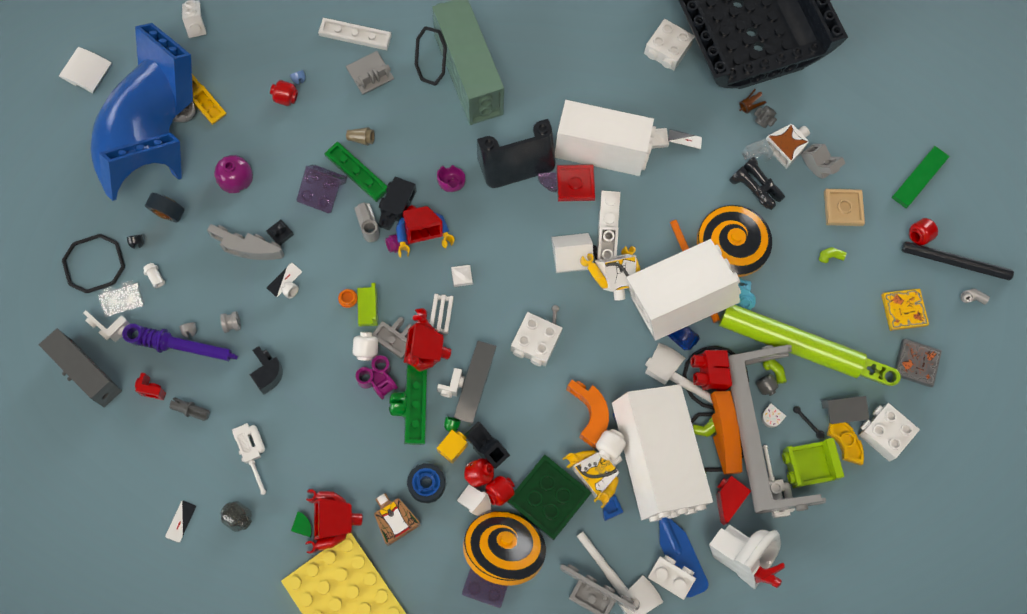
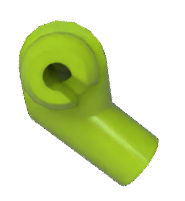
(831, 253)
(777, 368)
(706, 430)

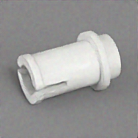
(153, 274)

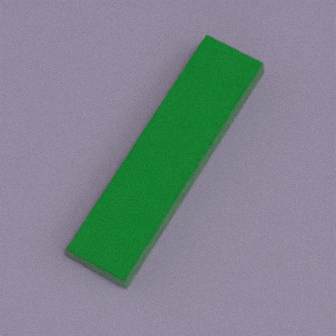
(356, 171)
(920, 177)

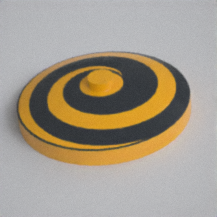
(740, 235)
(504, 548)

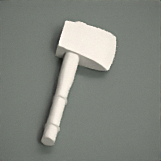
(664, 367)
(641, 592)

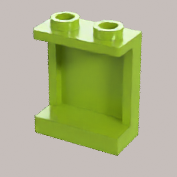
(812, 463)

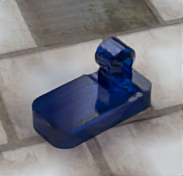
(685, 338)

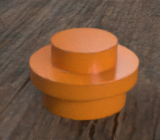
(347, 298)

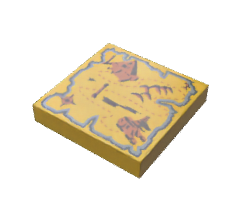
(905, 309)

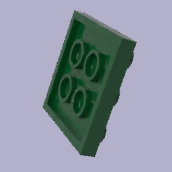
(549, 497)

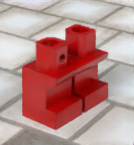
(713, 370)

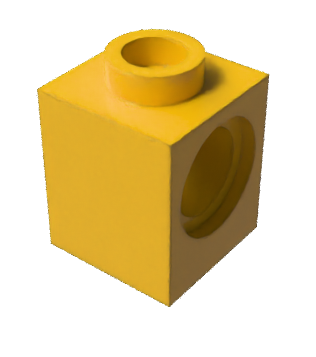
(452, 446)

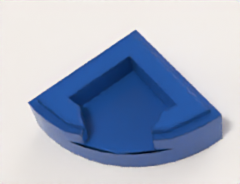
(612, 508)

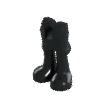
(761, 192)

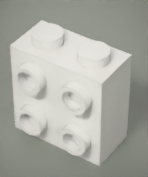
(669, 44)
(536, 339)
(888, 431)

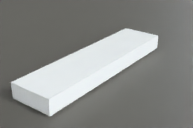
(355, 34)

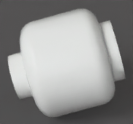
(365, 346)
(610, 444)

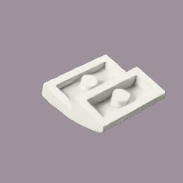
(85, 69)

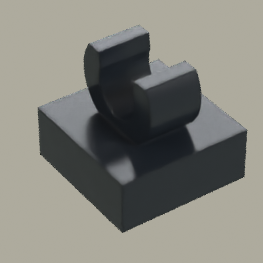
(279, 232)

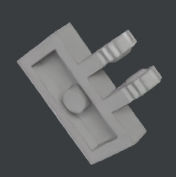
(391, 339)

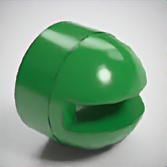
(451, 424)

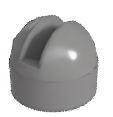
(188, 328)

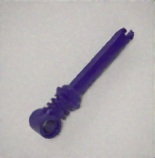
(163, 340)

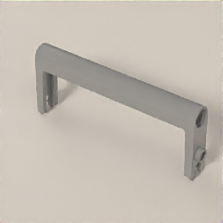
(750, 437)

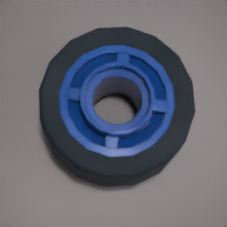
(422, 472)

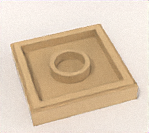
(844, 207)

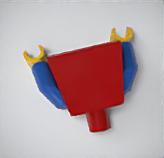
(421, 225)

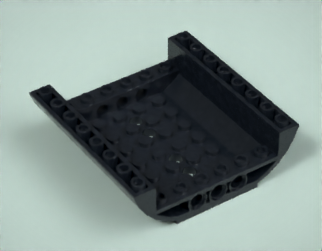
(787, 31)

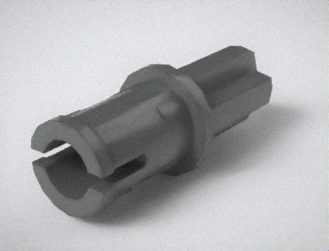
(189, 409)

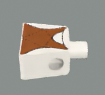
(788, 143)

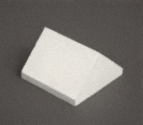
(569, 250)

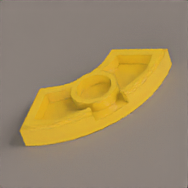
(848, 441)

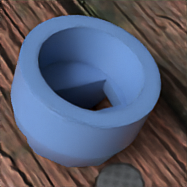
(298, 75)

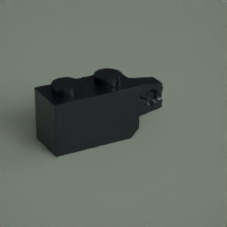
(398, 199)

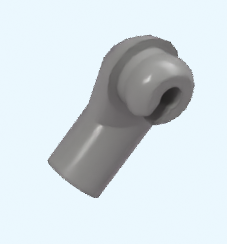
(974, 294)

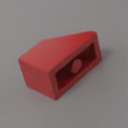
(730, 497)

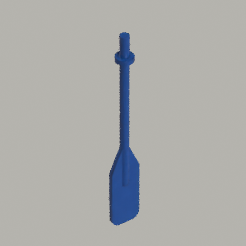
(676, 545)

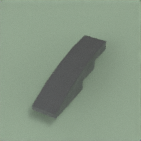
(475, 381)

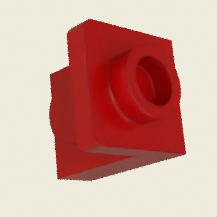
(148, 389)

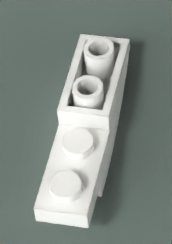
(608, 224)

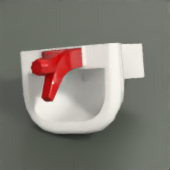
(749, 556)

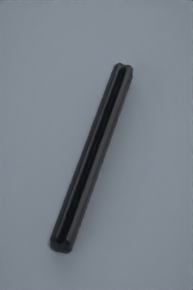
(958, 261)

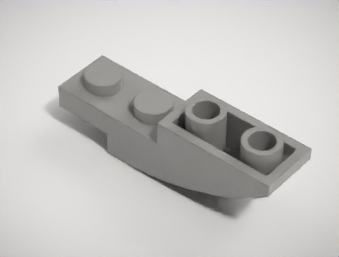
(249, 247)

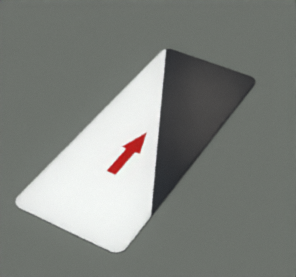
(685, 139)
(289, 274)
(180, 521)

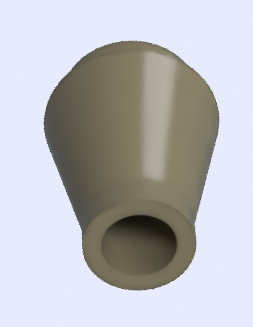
(363, 136)

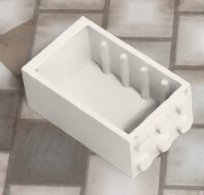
(604, 138)
(684, 289)

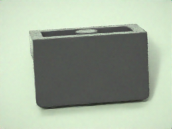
(847, 409)

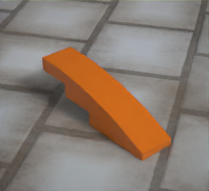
(728, 435)

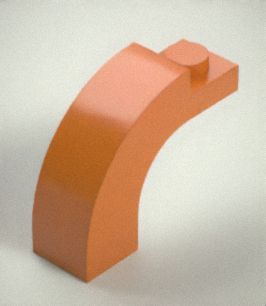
(597, 409)

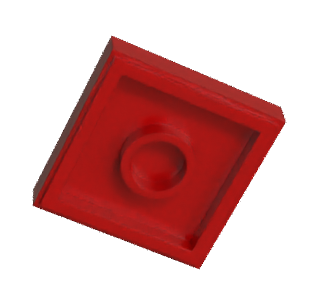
(575, 183)

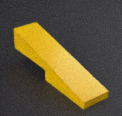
(206, 103)

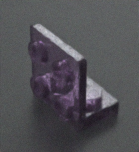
(320, 188)
(483, 590)

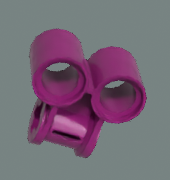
(379, 379)

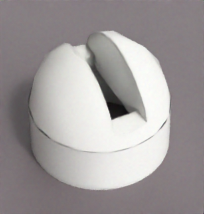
(290, 289)

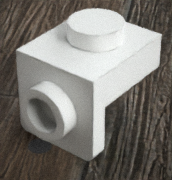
(456, 382)

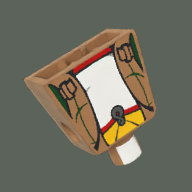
(394, 519)

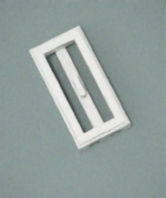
(443, 298)

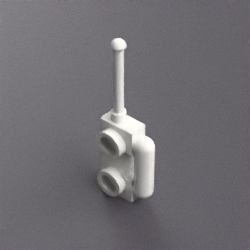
(250, 453)
(777, 487)

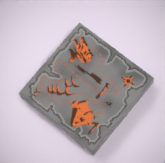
(918, 362)

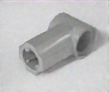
(367, 221)

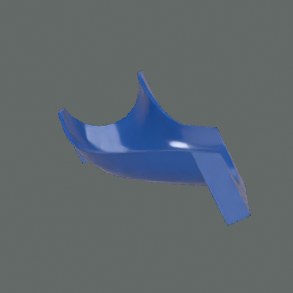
(139, 112)

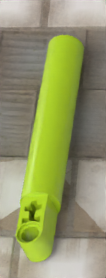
(805, 345)

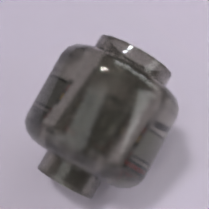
(236, 516)

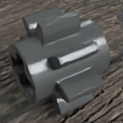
(765, 116)

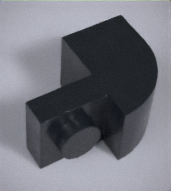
(269, 374)
(486, 445)

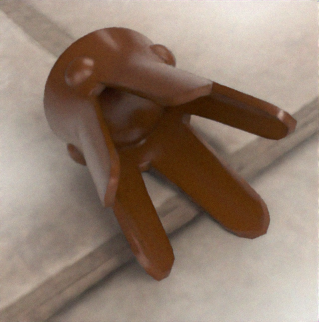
(747, 104)

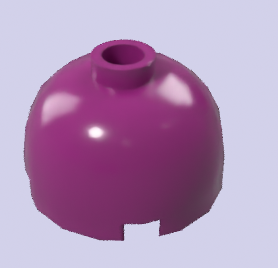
(233, 174)

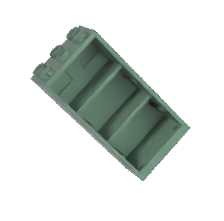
(469, 61)

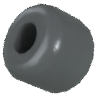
(767, 385)

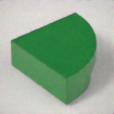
(302, 525)

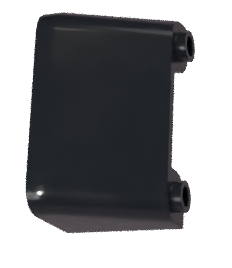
(519, 159)

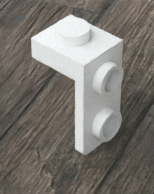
(192, 18)
(113, 332)

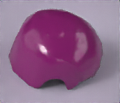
(451, 178)

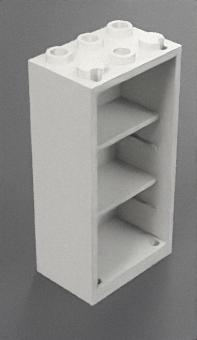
(662, 453)

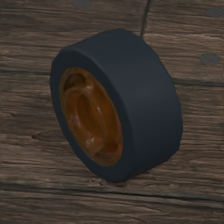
(164, 207)

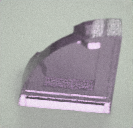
(548, 180)

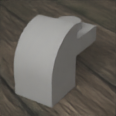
(820, 161)

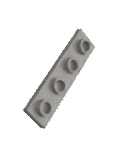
(593, 596)

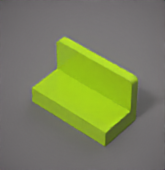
(367, 306)

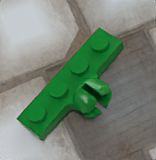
(412, 406)

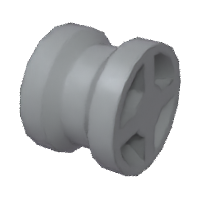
(230, 322)

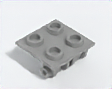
(370, 72)

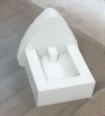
(475, 501)

